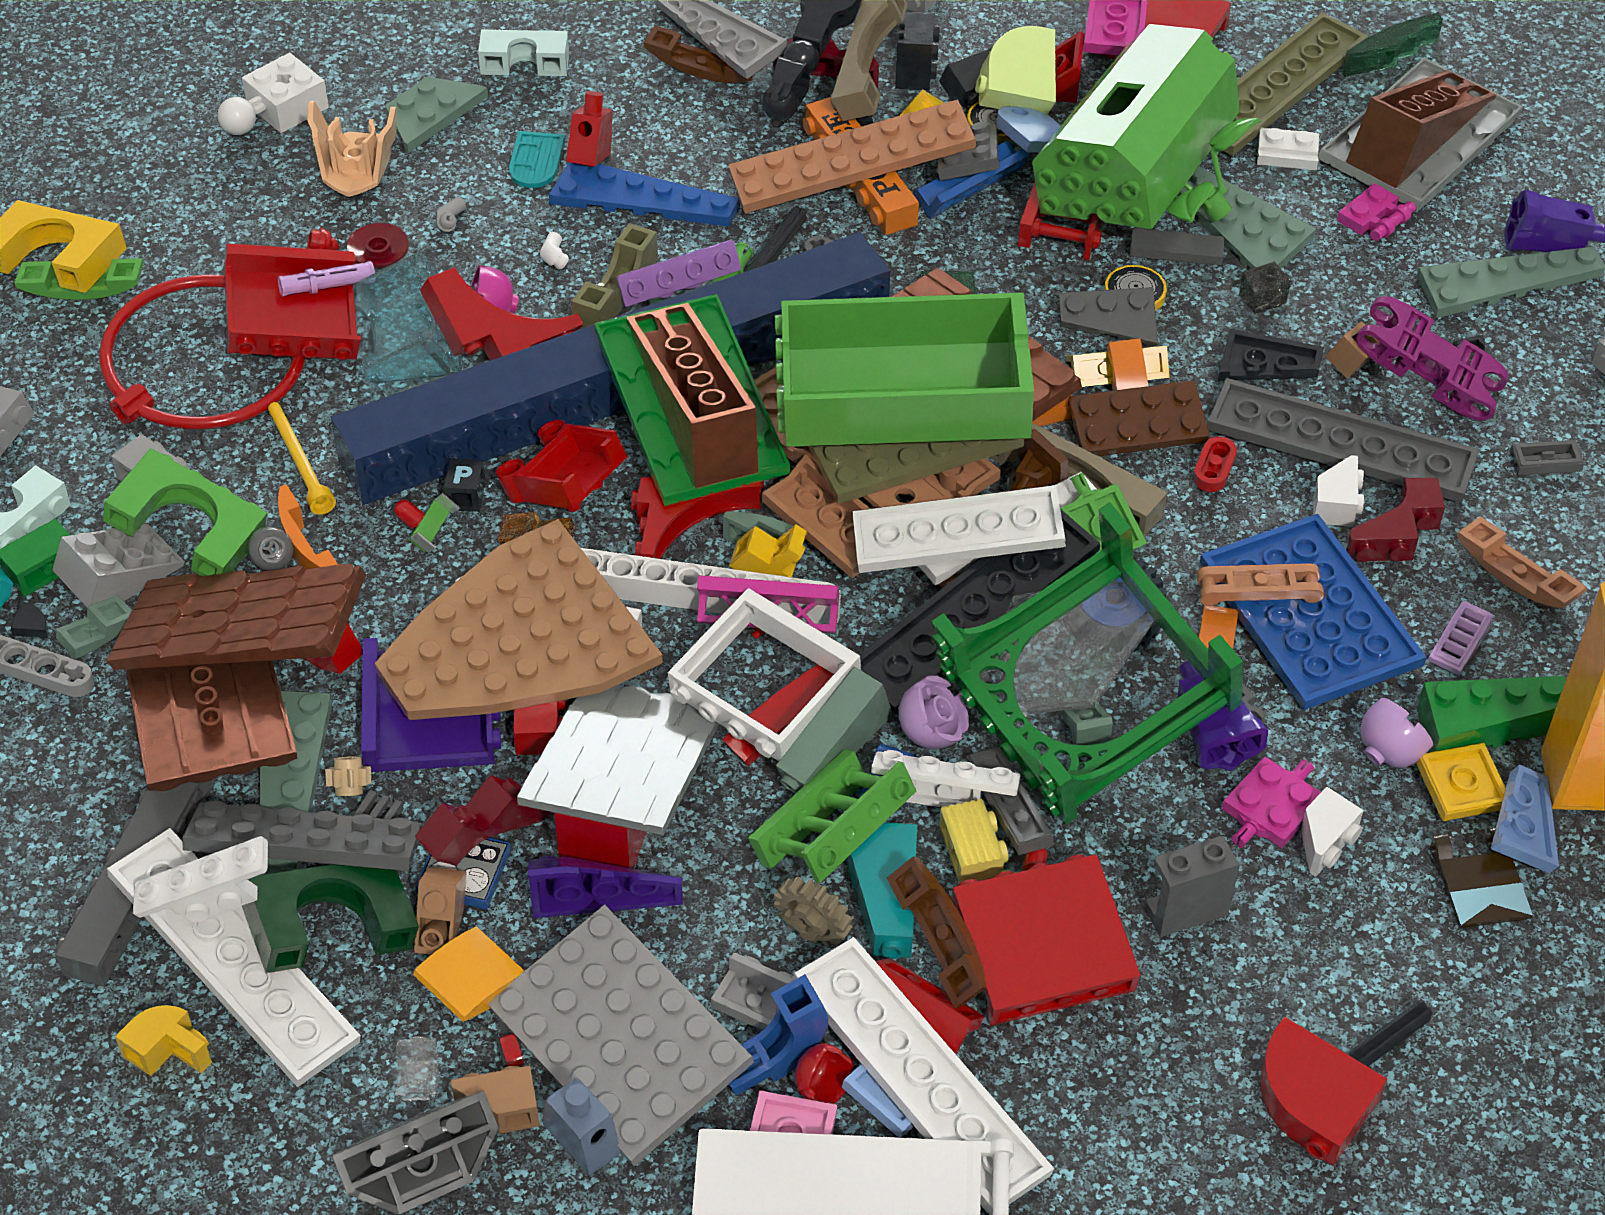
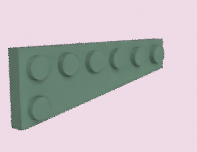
(1459, 285)
(296, 781)

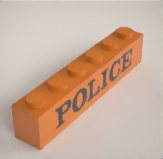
(883, 196)

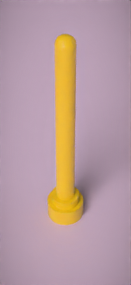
(318, 496)

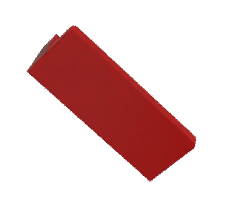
(933, 1004)

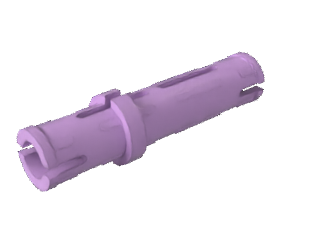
(312, 280)

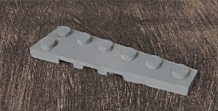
(726, 34)

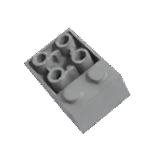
(113, 563)

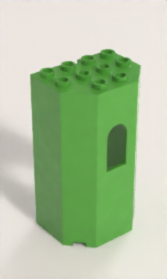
(1139, 130)
(904, 369)

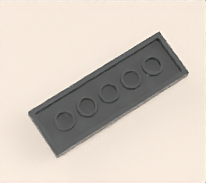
(305, 835)

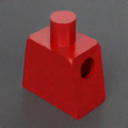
(590, 132)

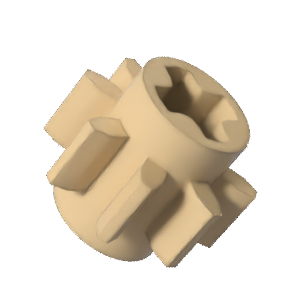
(348, 776)

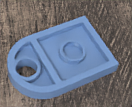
(1026, 127)

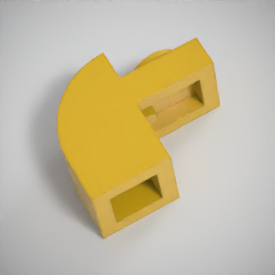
(767, 555)
(160, 1033)

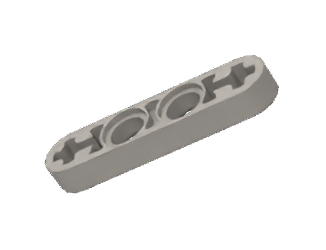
(38, 657)

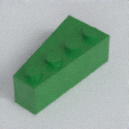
(1488, 710)

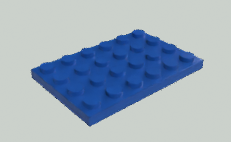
(1328, 644)

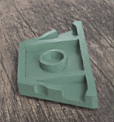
(431, 107)

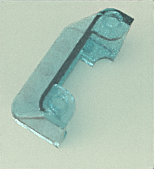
(403, 328)

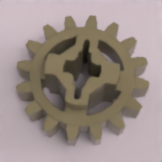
(812, 911)

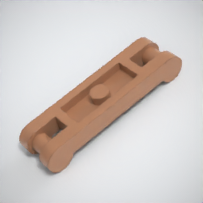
(1259, 583)

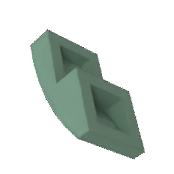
(739, 523)
(102, 624)

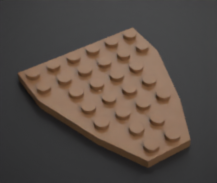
(517, 634)

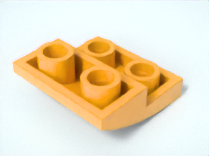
(468, 973)

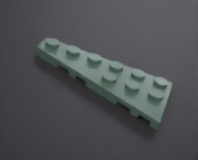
(1254, 227)

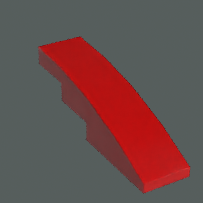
(781, 709)

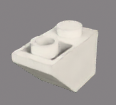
(1337, 493)
(1327, 828)

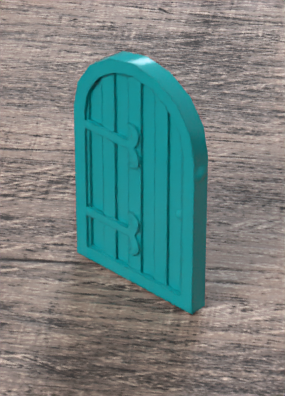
(535, 158)

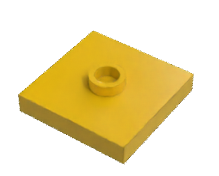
(1462, 781)

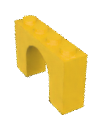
(84, 259)

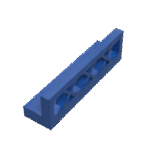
(944, 194)

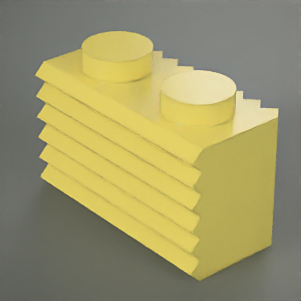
(972, 840)

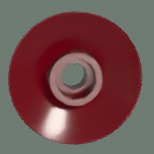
(378, 243)

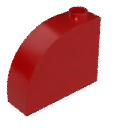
(1316, 1091)

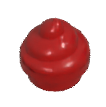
(322, 240)

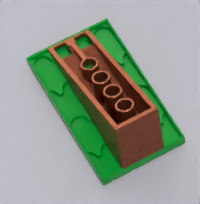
(691, 399)

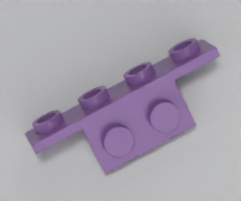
(678, 273)

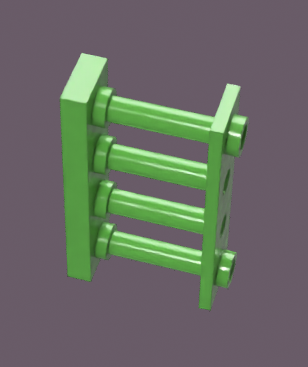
(817, 800)

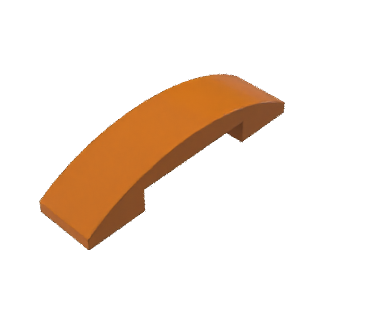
(291, 523)

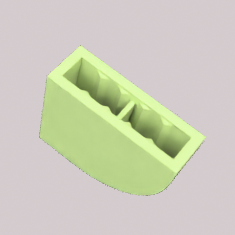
(1020, 71)

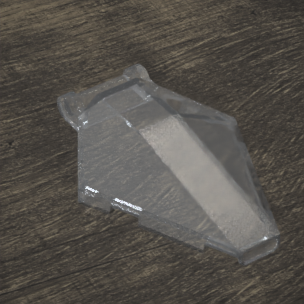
(1078, 654)

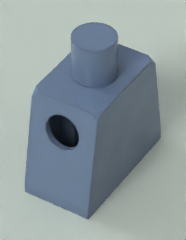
(577, 1116)

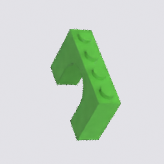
(162, 481)

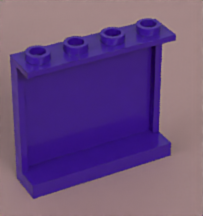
(397, 743)

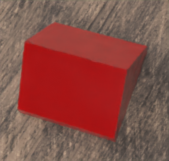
(1068, 68)

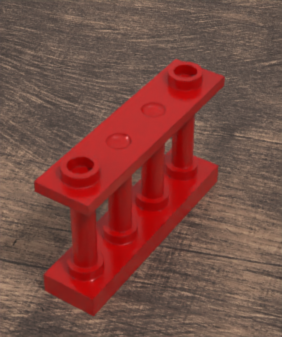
(1032, 226)

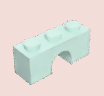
(503, 48)
(39, 501)

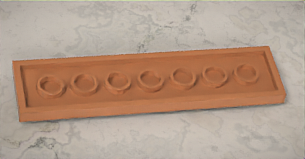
(852, 156)

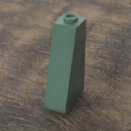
(844, 722)

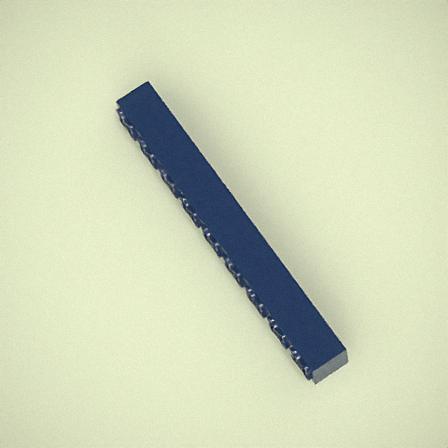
(508, 399)

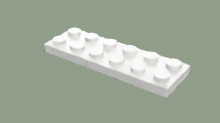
(958, 529)

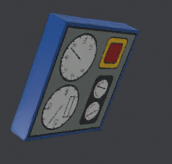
(483, 868)

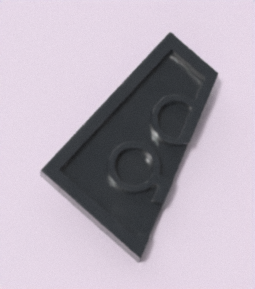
(1267, 357)

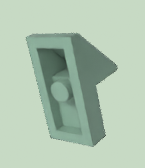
(1089, 725)

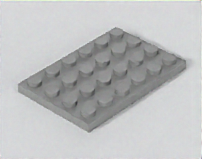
(624, 1028)

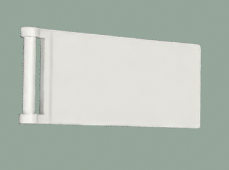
(844, 1174)

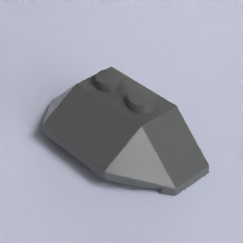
(420, 1155)

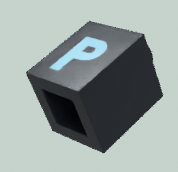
(465, 483)

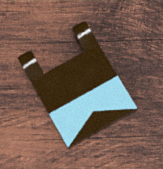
(1482, 886)

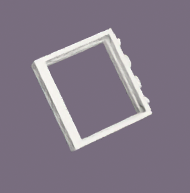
(786, 628)

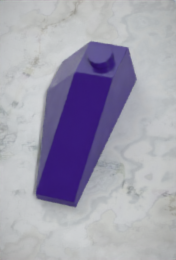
(583, 886)

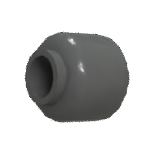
(275, 559)

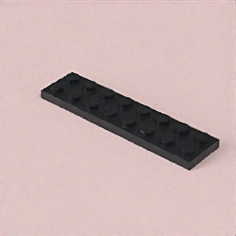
(968, 601)

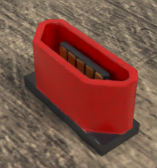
(509, 1050)

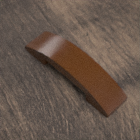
(691, 60)
(943, 928)

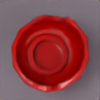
(822, 1073)

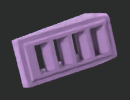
(1471, 620)

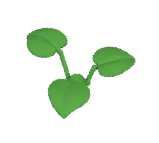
(1206, 194)

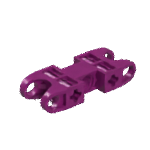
(1432, 358)

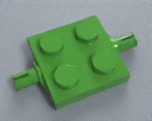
(1085, 509)

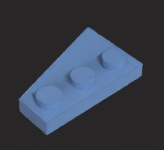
(1526, 821)

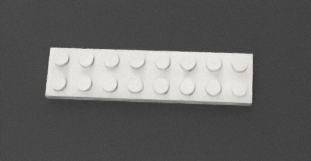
(276, 1008)
(917, 1064)

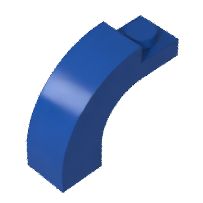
(793, 1030)

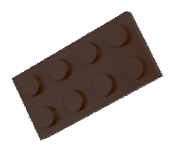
(1139, 418)

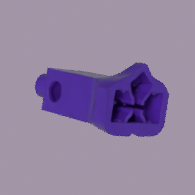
(1550, 224)
(1225, 736)

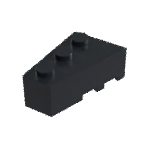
(917, 51)

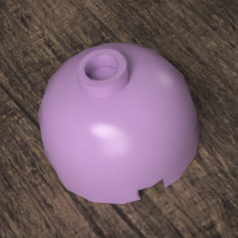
(932, 714)
(1392, 736)

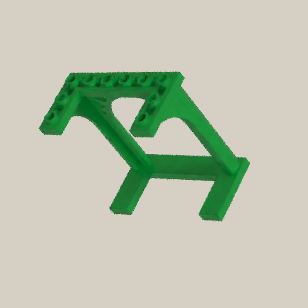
(970, 651)

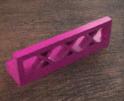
(773, 591)

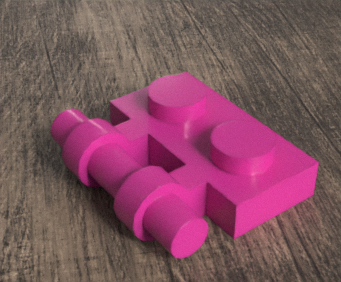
(1369, 209)

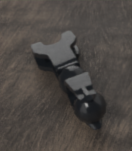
(802, 56)

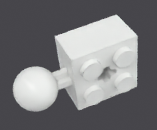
(277, 94)

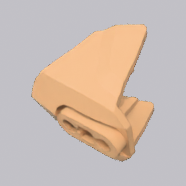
(353, 159)

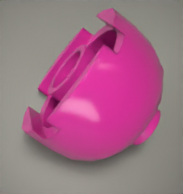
(495, 288)

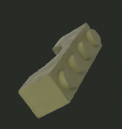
(632, 251)

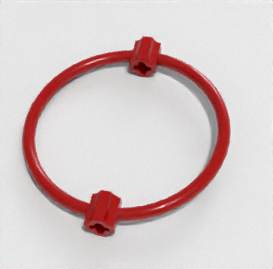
(136, 400)

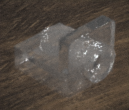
(417, 1069)

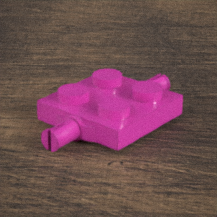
(1271, 802)

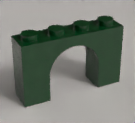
(369, 892)

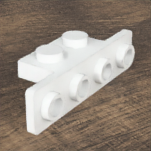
(946, 782)
(206, 884)

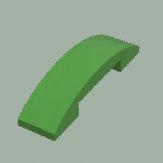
(41, 280)

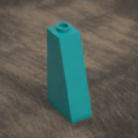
(869, 866)

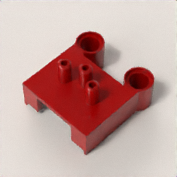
(566, 468)

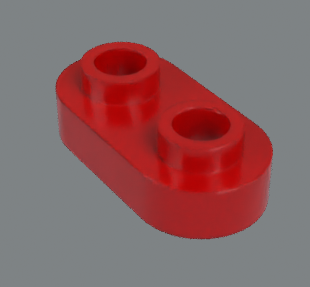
(1215, 464)

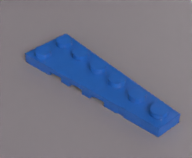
(641, 193)

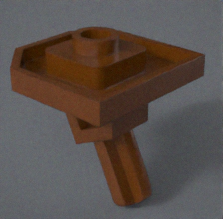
(1040, 464)

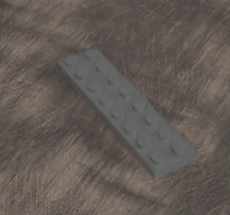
(1334, 435)

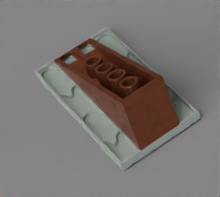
(1420, 132)

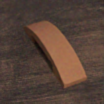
(1515, 570)

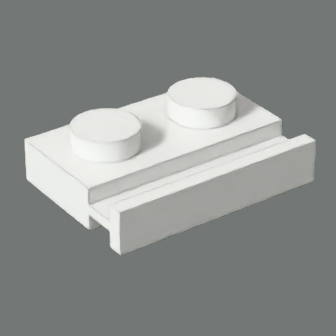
(1288, 148)

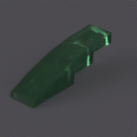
(1388, 45)

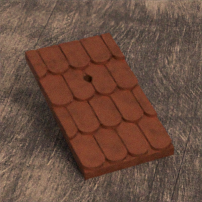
(238, 617)
(209, 721)

